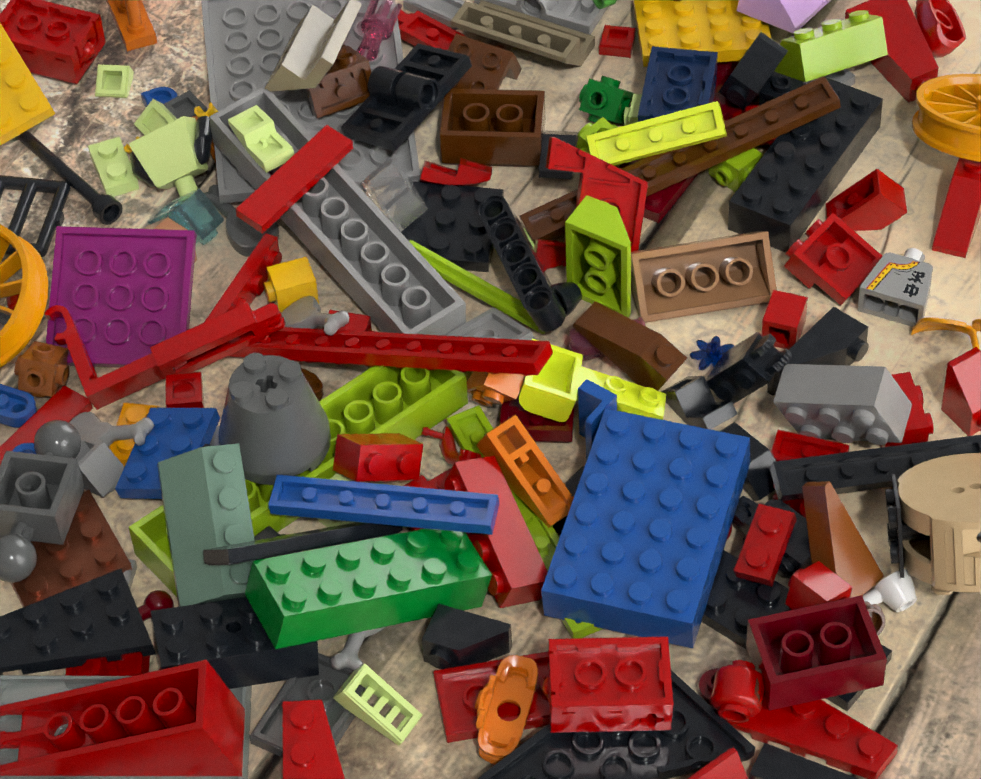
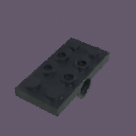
(405, 95)

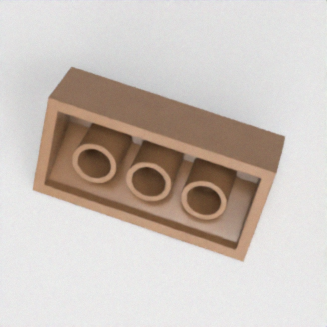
(702, 276)

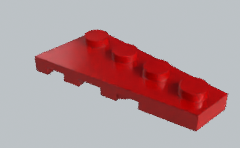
(824, 733)
(308, 742)

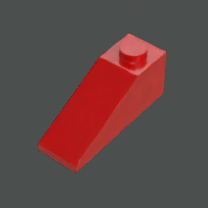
(960, 210)

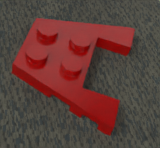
(598, 181)

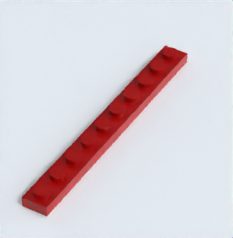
(406, 350)

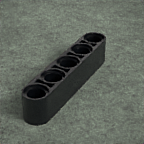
(521, 263)

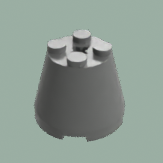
(274, 419)

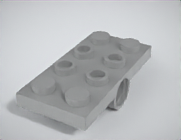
(573, 14)

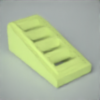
(369, 714)

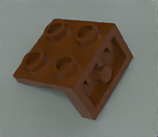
(488, 63)
(342, 85)

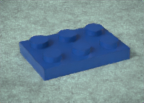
(173, 434)

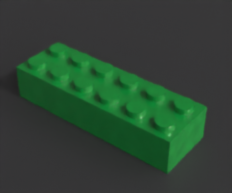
(365, 585)

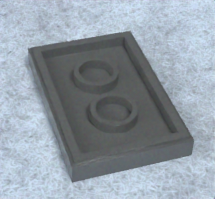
(269, 730)

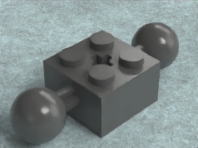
(38, 497)

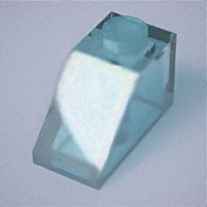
(193, 213)

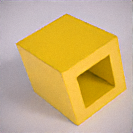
(290, 282)

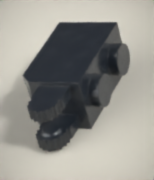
(747, 367)

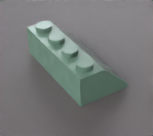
(206, 510)

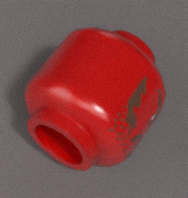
(738, 691)

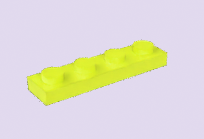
(658, 134)

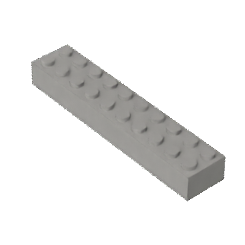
(350, 234)

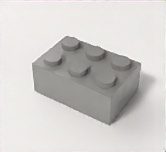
(843, 402)

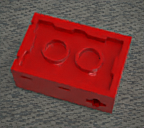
(53, 37)
(609, 684)

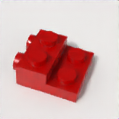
(832, 258)

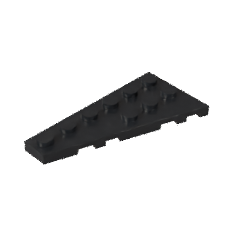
(74, 627)

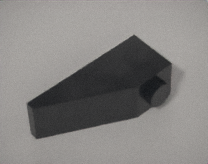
(831, 341)

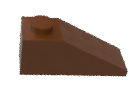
(630, 345)

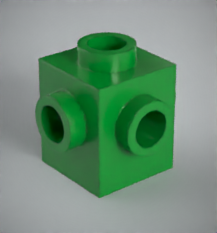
(605, 100)

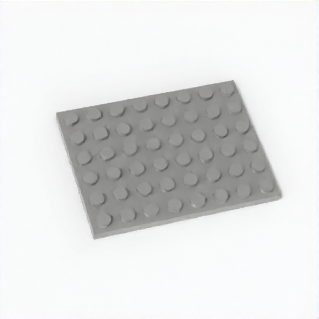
(243, 50)

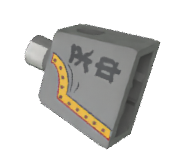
(897, 288)

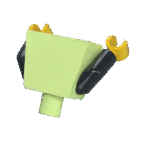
(174, 152)

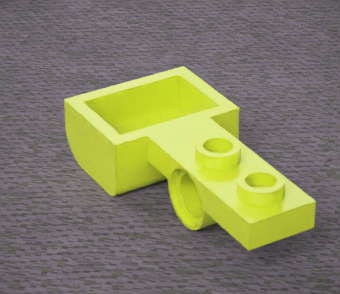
(556, 389)

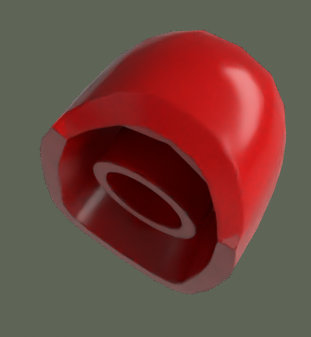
(940, 26)

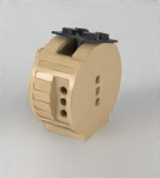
(938, 523)

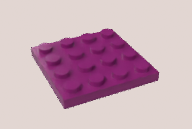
(122, 289)

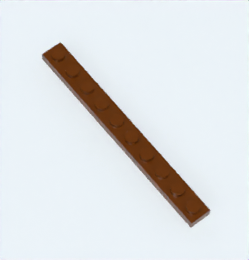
(671, 167)

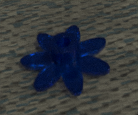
(709, 352)

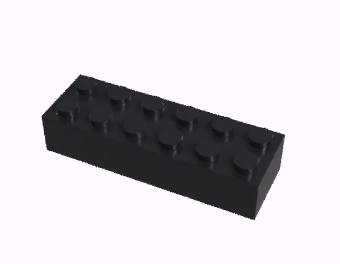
(804, 169)

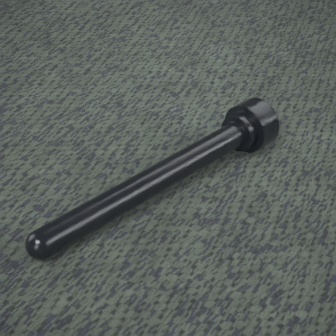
(104, 206)

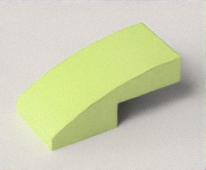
(260, 139)

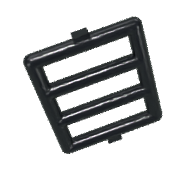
(54, 215)

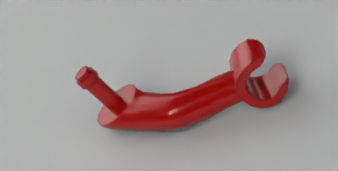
(448, 446)

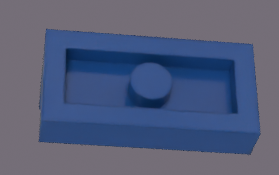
(592, 403)

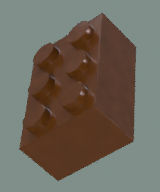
(493, 126)

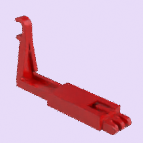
(176, 355)

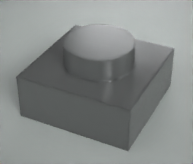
(184, 105)

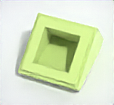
(113, 81)

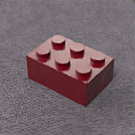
(816, 652)

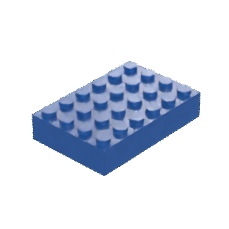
(647, 527)

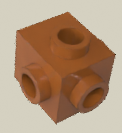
(42, 369)

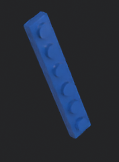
(384, 504)

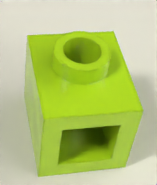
(736, 169)

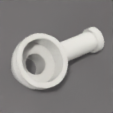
(894, 592)

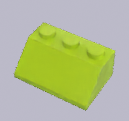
(833, 46)
(599, 255)

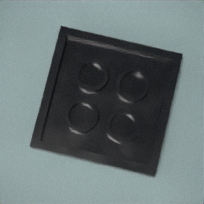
(453, 224)

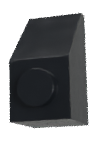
(753, 71)
(464, 638)

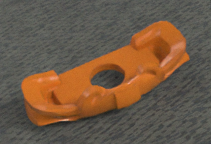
(513, 683)

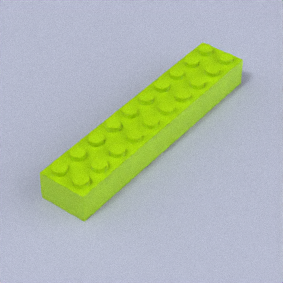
(372, 403)

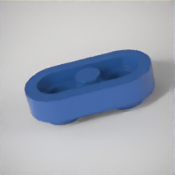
(15, 406)

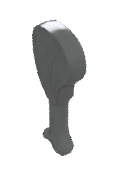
(240, 234)

